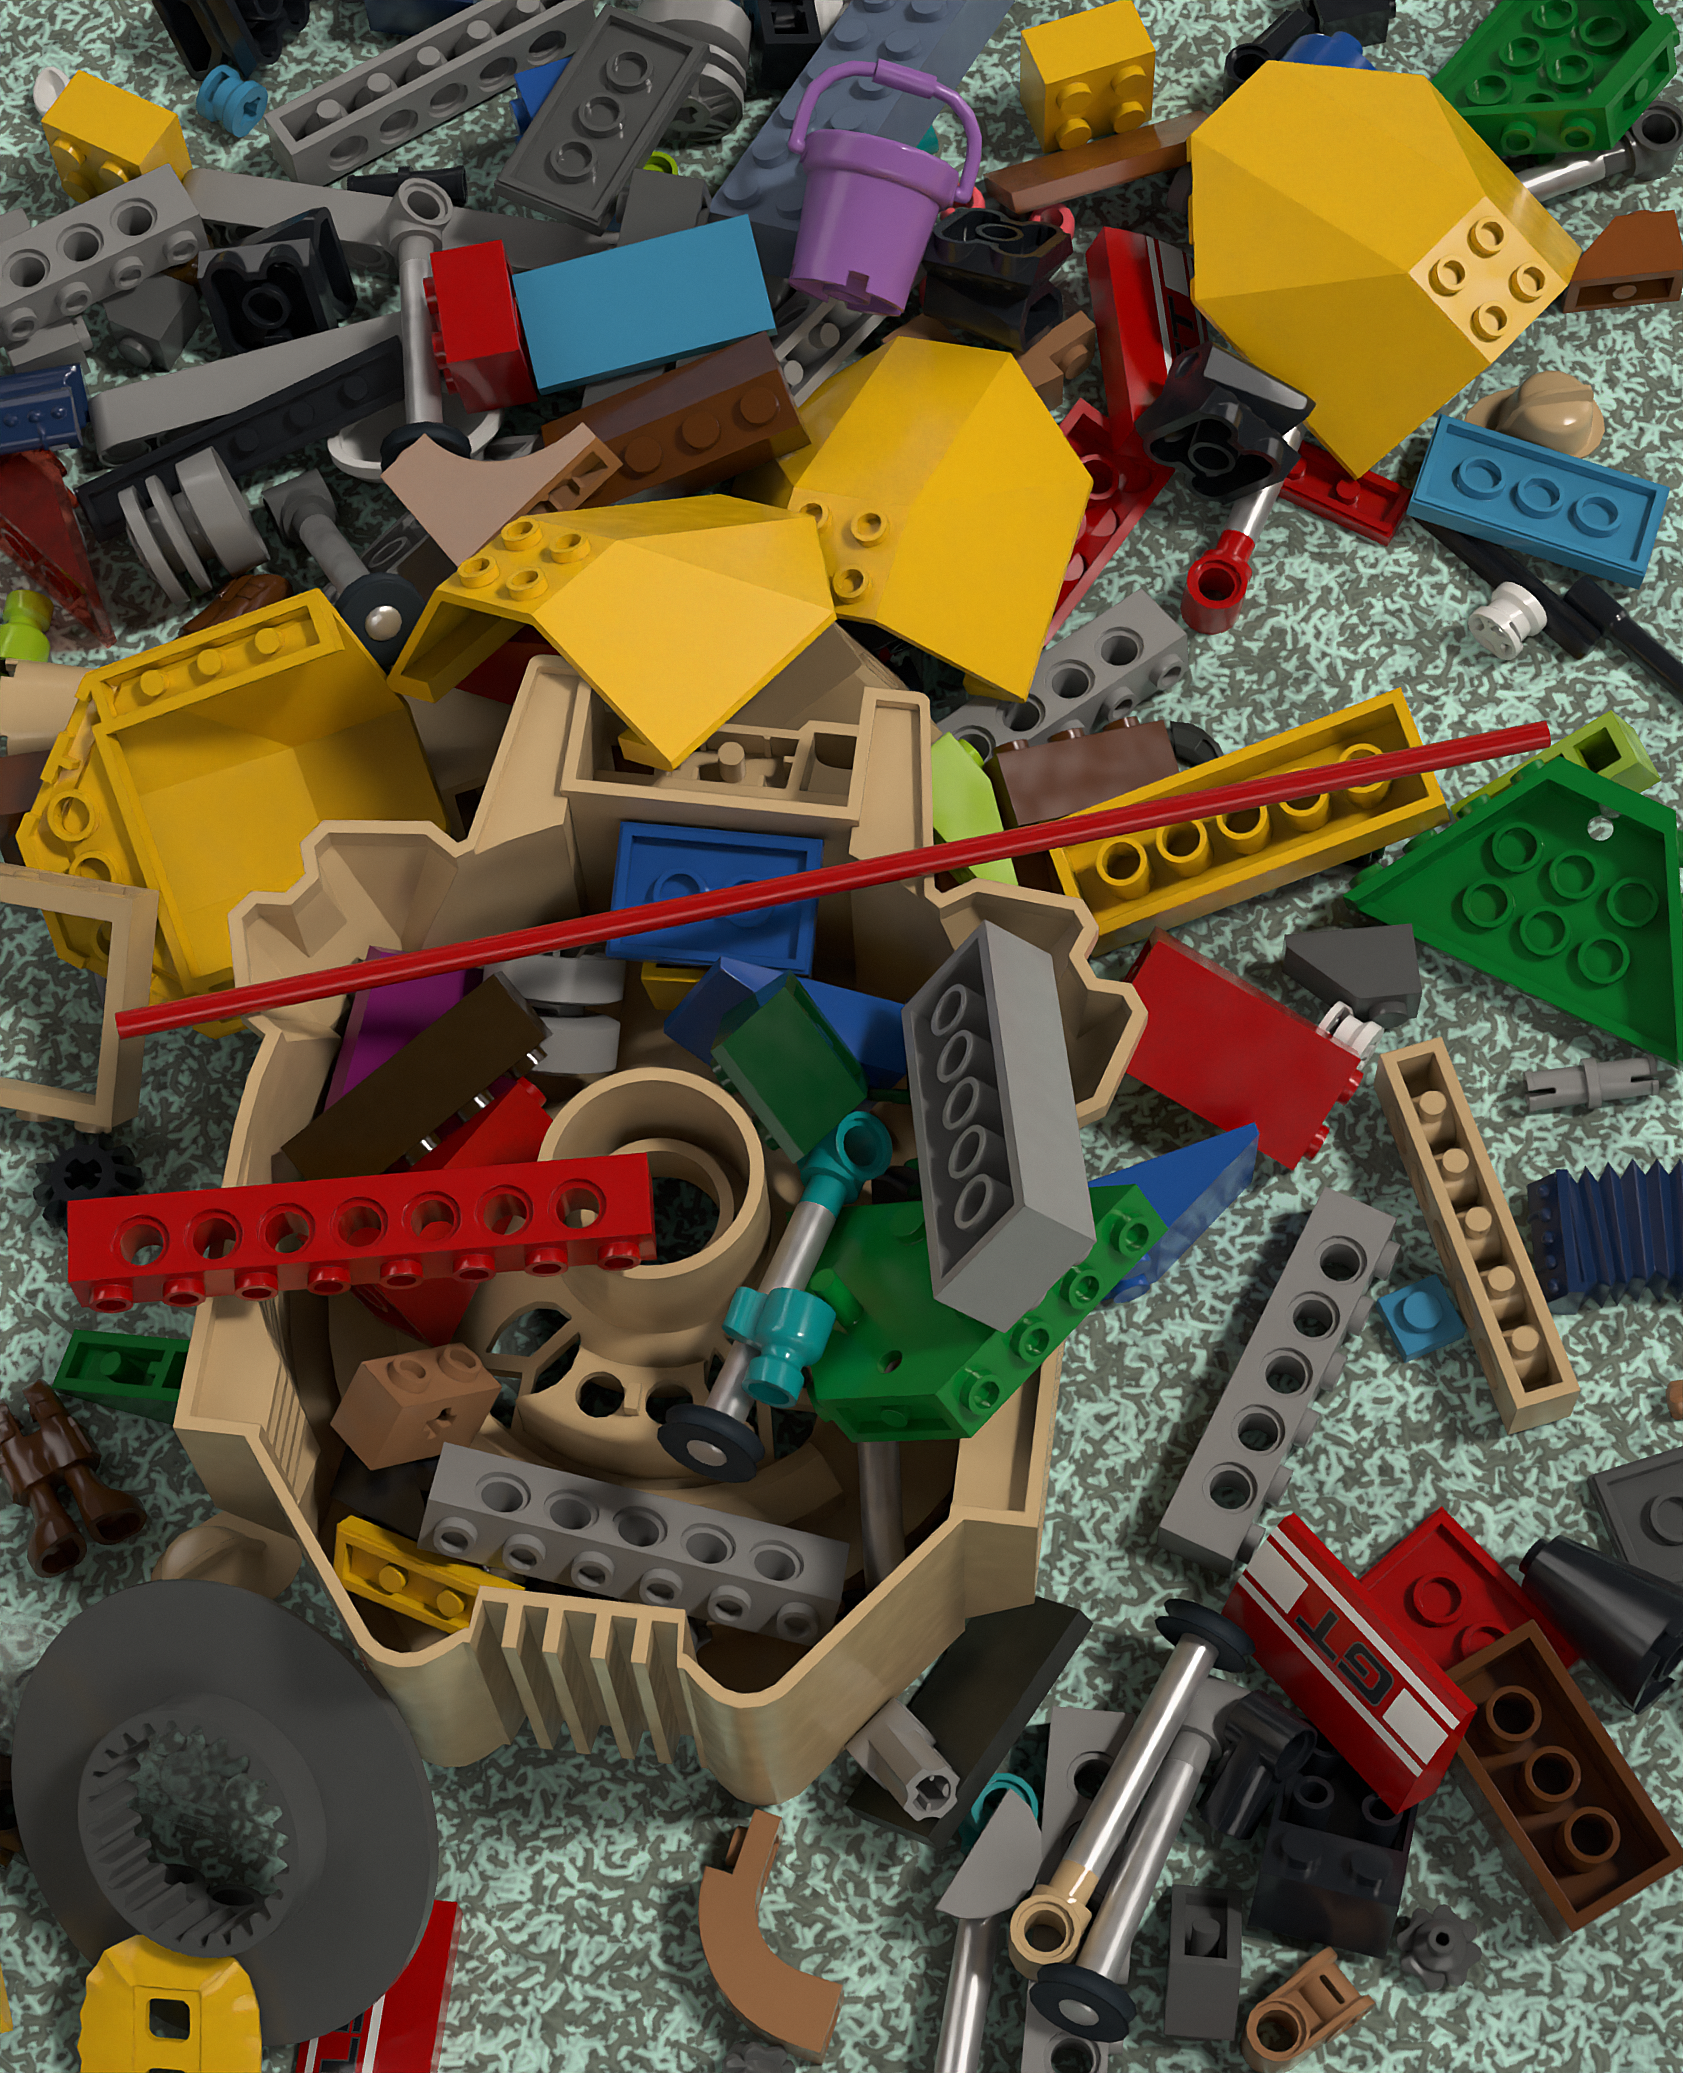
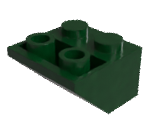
(787, 1066)

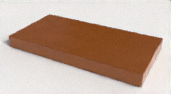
(1094, 165)

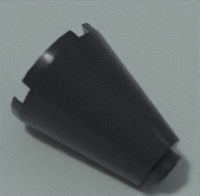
(1611, 1615)

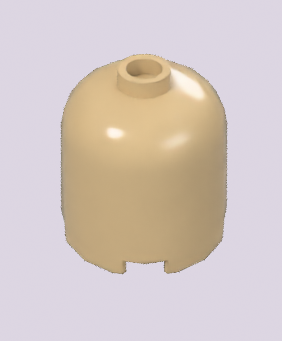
(36, 703)

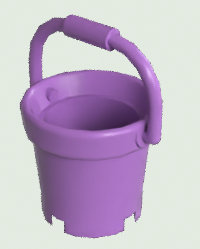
(872, 197)

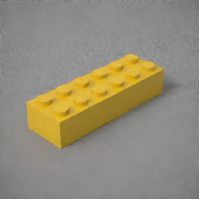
(1221, 860)

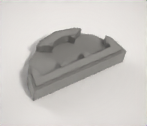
(998, 1865)

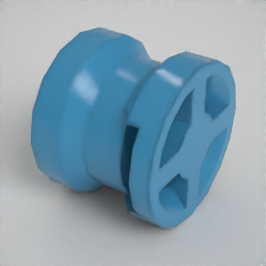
(231, 100)

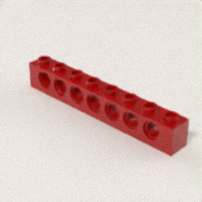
(113, 1229)

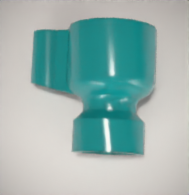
(789, 1332)

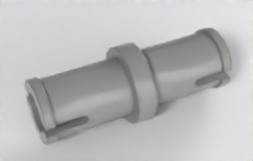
(1591, 1083)

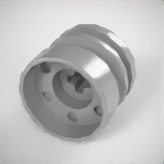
(717, 97)
(193, 526)

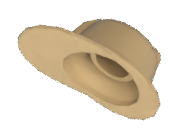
(1546, 411)
(234, 1554)

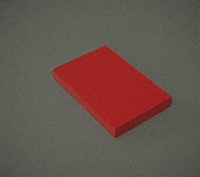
(1454, 1594)

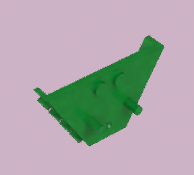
(1560, 74)
(1548, 906)
(951, 1364)

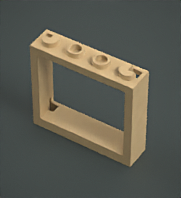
(127, 987)

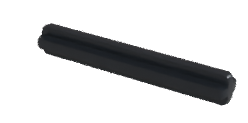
(1498, 566)

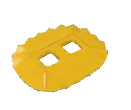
(117, 2012)

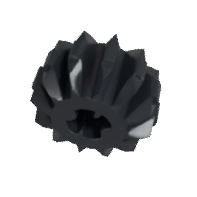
(100, 1163)

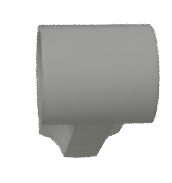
(902, 1759)

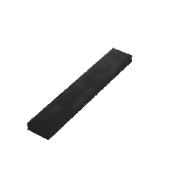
(258, 431)

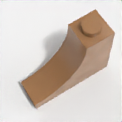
(471, 500)

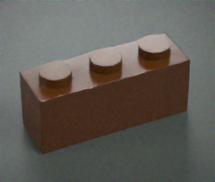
(1077, 770)

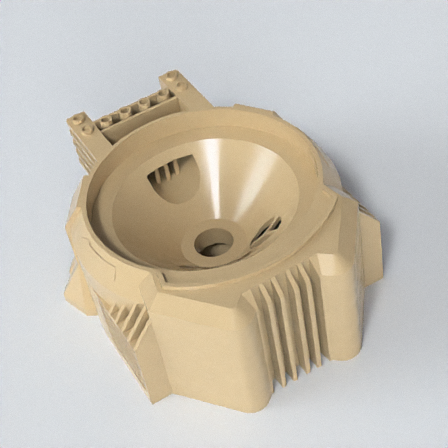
(276, 1369)

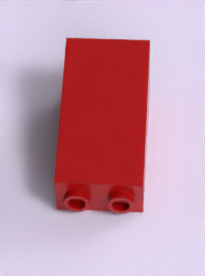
(1236, 1051)
(501, 1133)

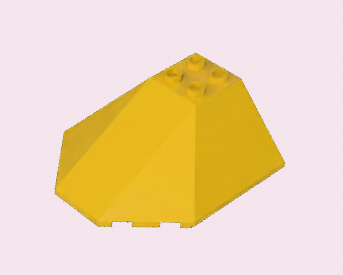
(1364, 247)
(938, 504)
(653, 603)
(208, 773)

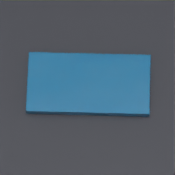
(643, 304)
(1538, 501)

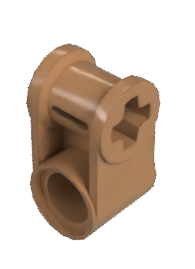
(1313, 2006)

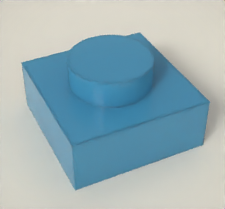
(1420, 1318)

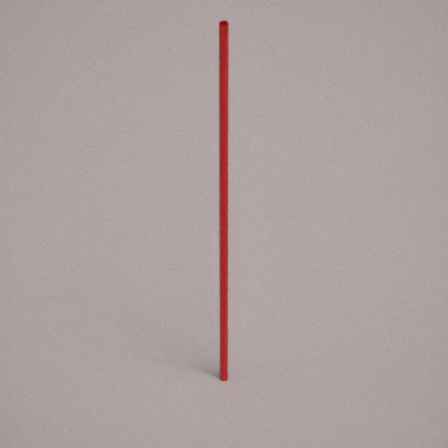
(830, 880)

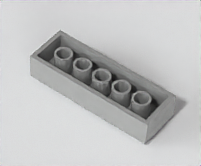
(996, 1129)

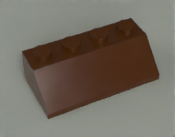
(692, 425)

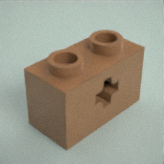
(414, 1403)

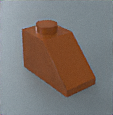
(1629, 264)

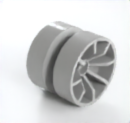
(558, 990)

